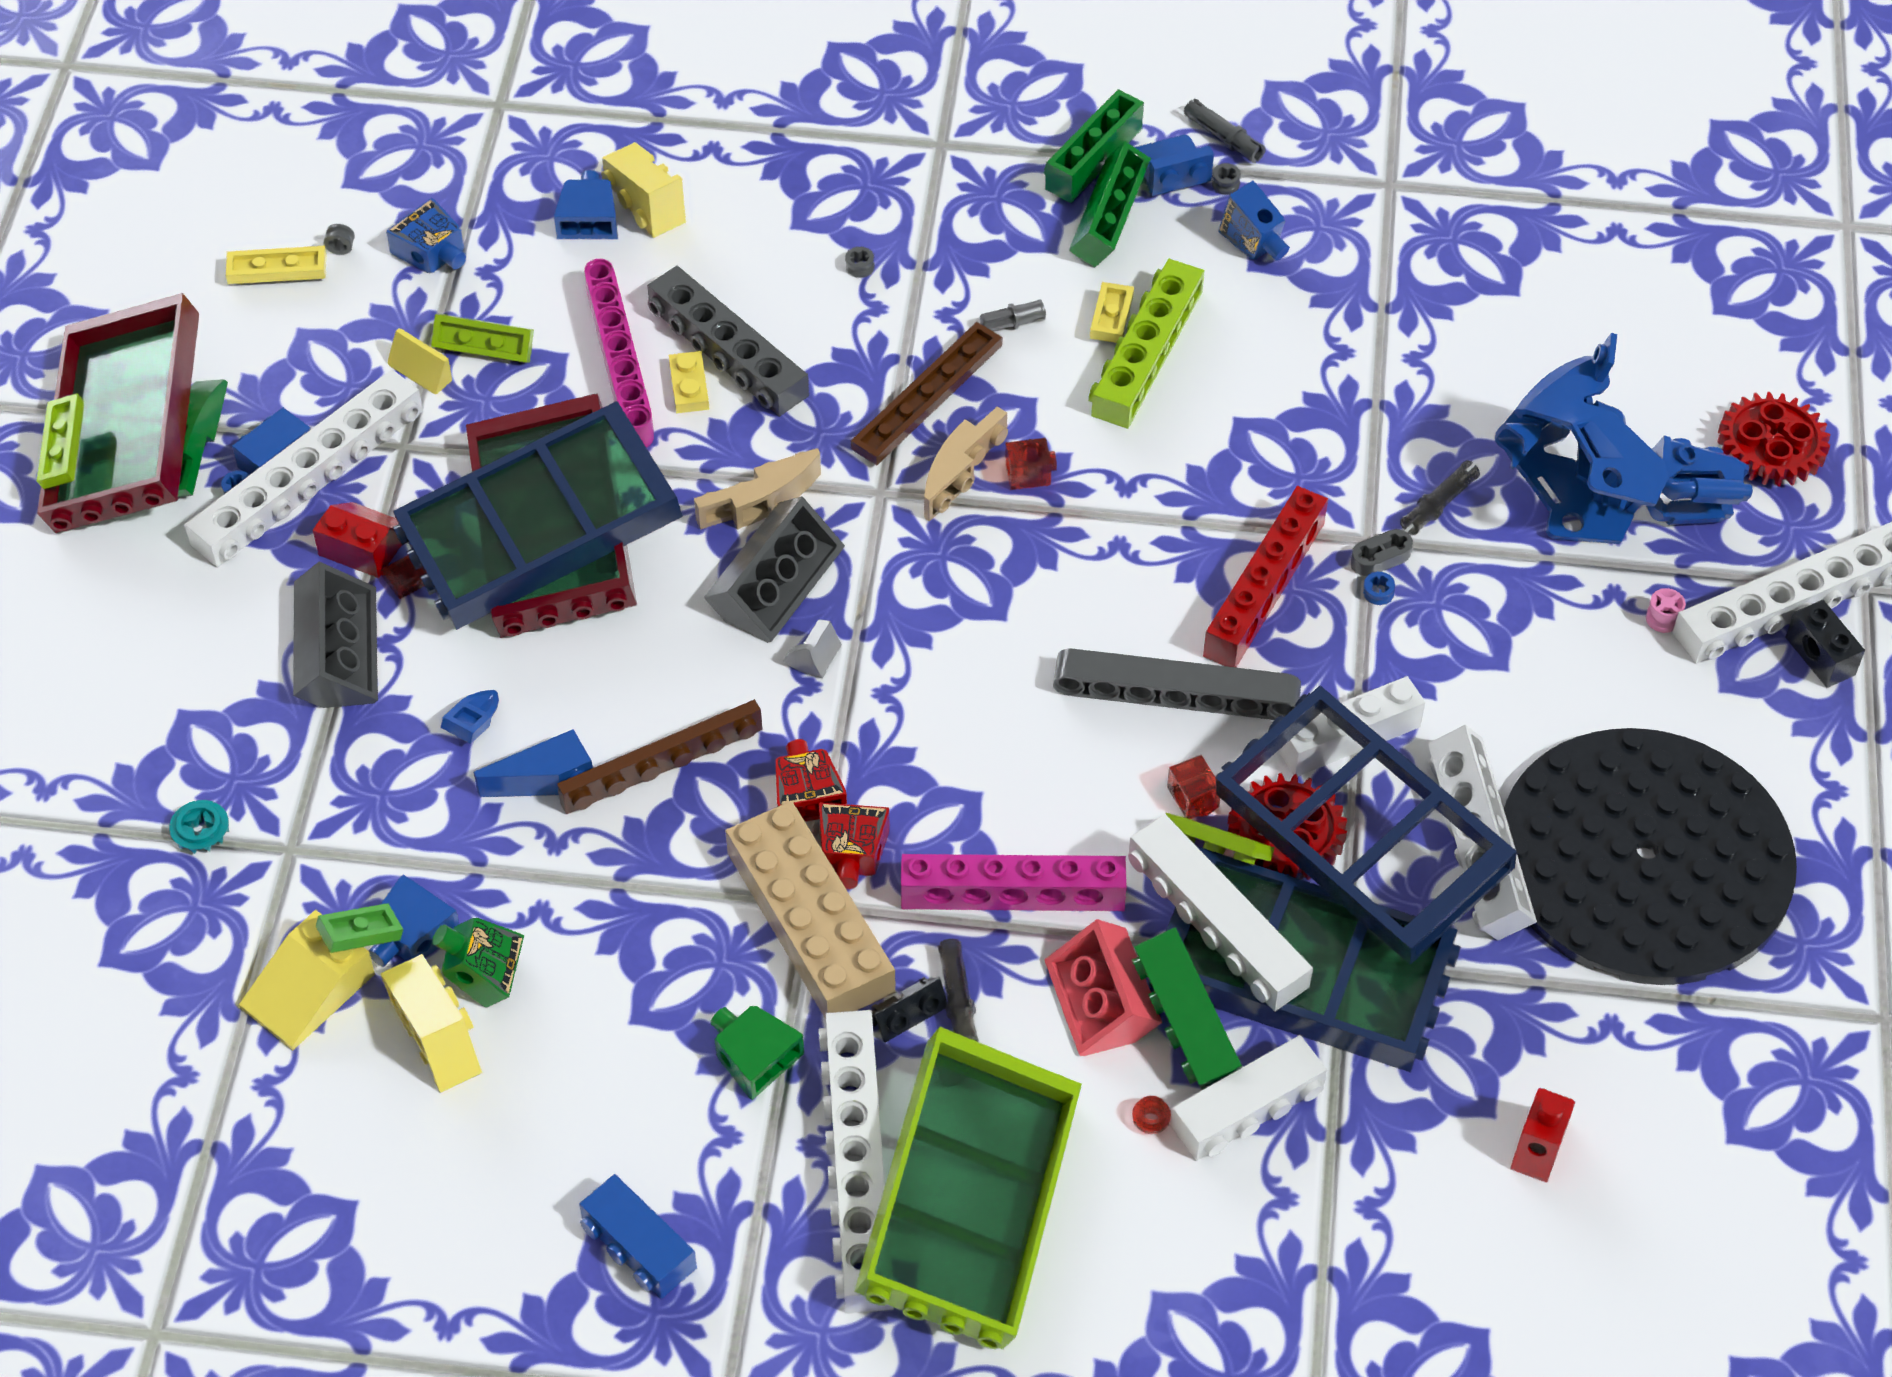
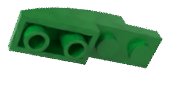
(201, 427)

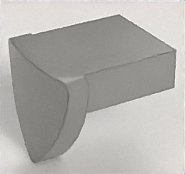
(816, 652)

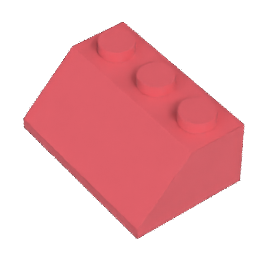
(1101, 989)

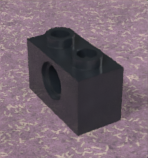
(1825, 643)

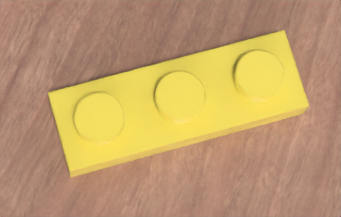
(276, 264)

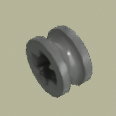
(1226, 172)
(339, 239)
(859, 269)

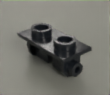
(914, 1007)

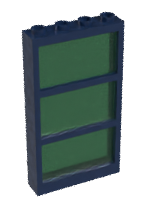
(535, 515)
(1359, 987)

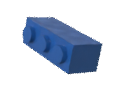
(637, 1237)

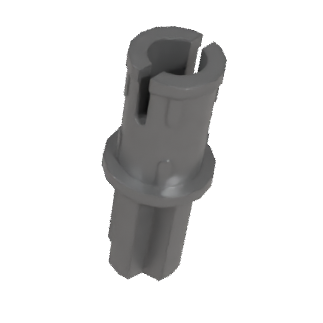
(1014, 315)

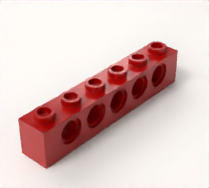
(1265, 577)

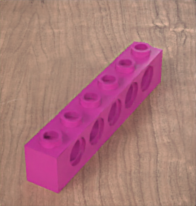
(1013, 882)

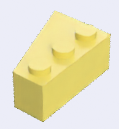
(645, 189)
(433, 1020)

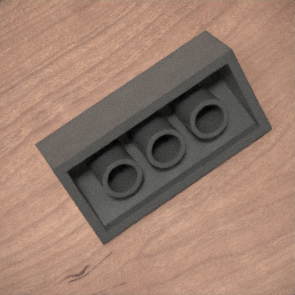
(775, 570)
(334, 639)

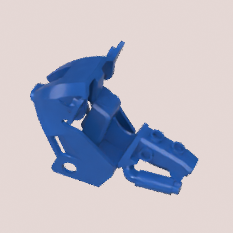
(1613, 464)

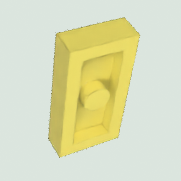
(1111, 312)
(688, 382)

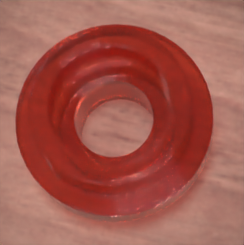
(1151, 1105)

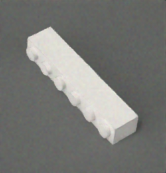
(1219, 913)

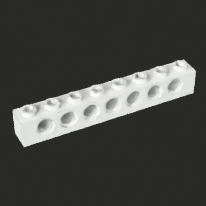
(303, 468)
(1771, 600)
(853, 1034)

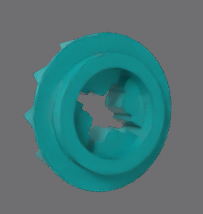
(190, 816)

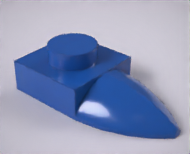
(471, 715)

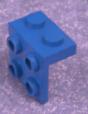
(1176, 164)

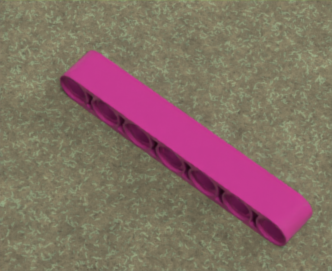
(618, 346)

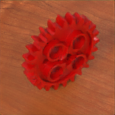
(1774, 438)
(1324, 835)

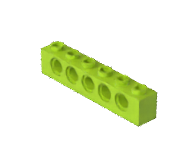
(1147, 343)

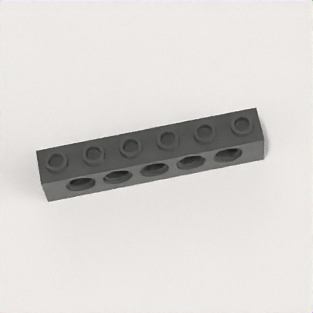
(728, 341)

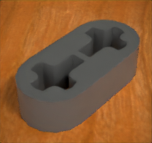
(1383, 555)

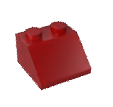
(357, 537)

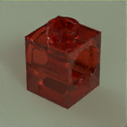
(1029, 463)
(1193, 787)

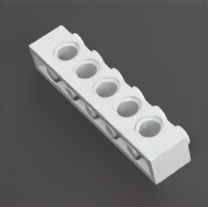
(1467, 775)

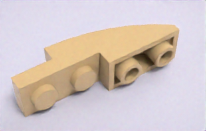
(955, 462)
(756, 498)

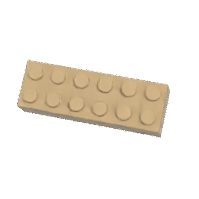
(810, 911)

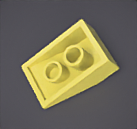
(305, 984)

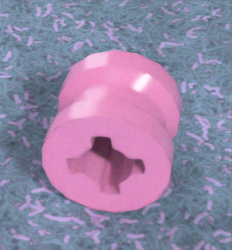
(1661, 603)

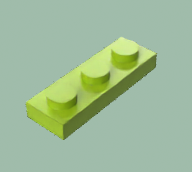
(482, 338)
(60, 441)
(1218, 840)

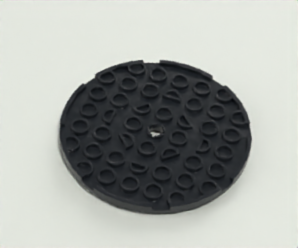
(1662, 920)

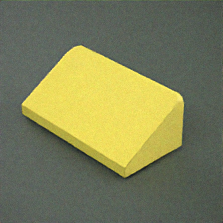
(419, 362)

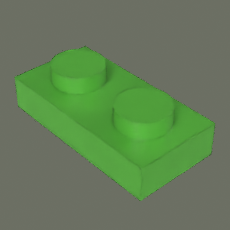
(359, 927)

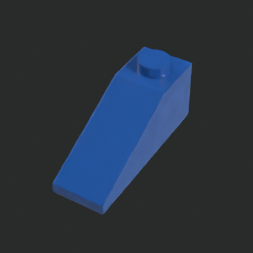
(535, 769)

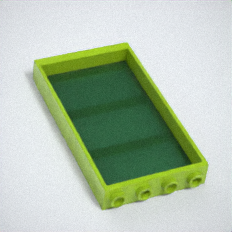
(969, 1190)

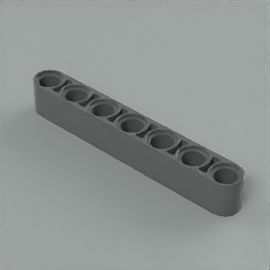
(1175, 684)

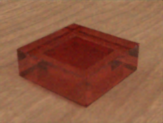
(403, 577)

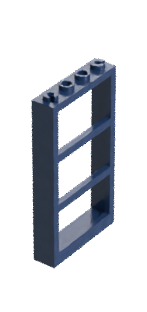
(1442, 911)

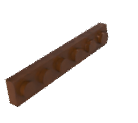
(926, 393)
(660, 756)

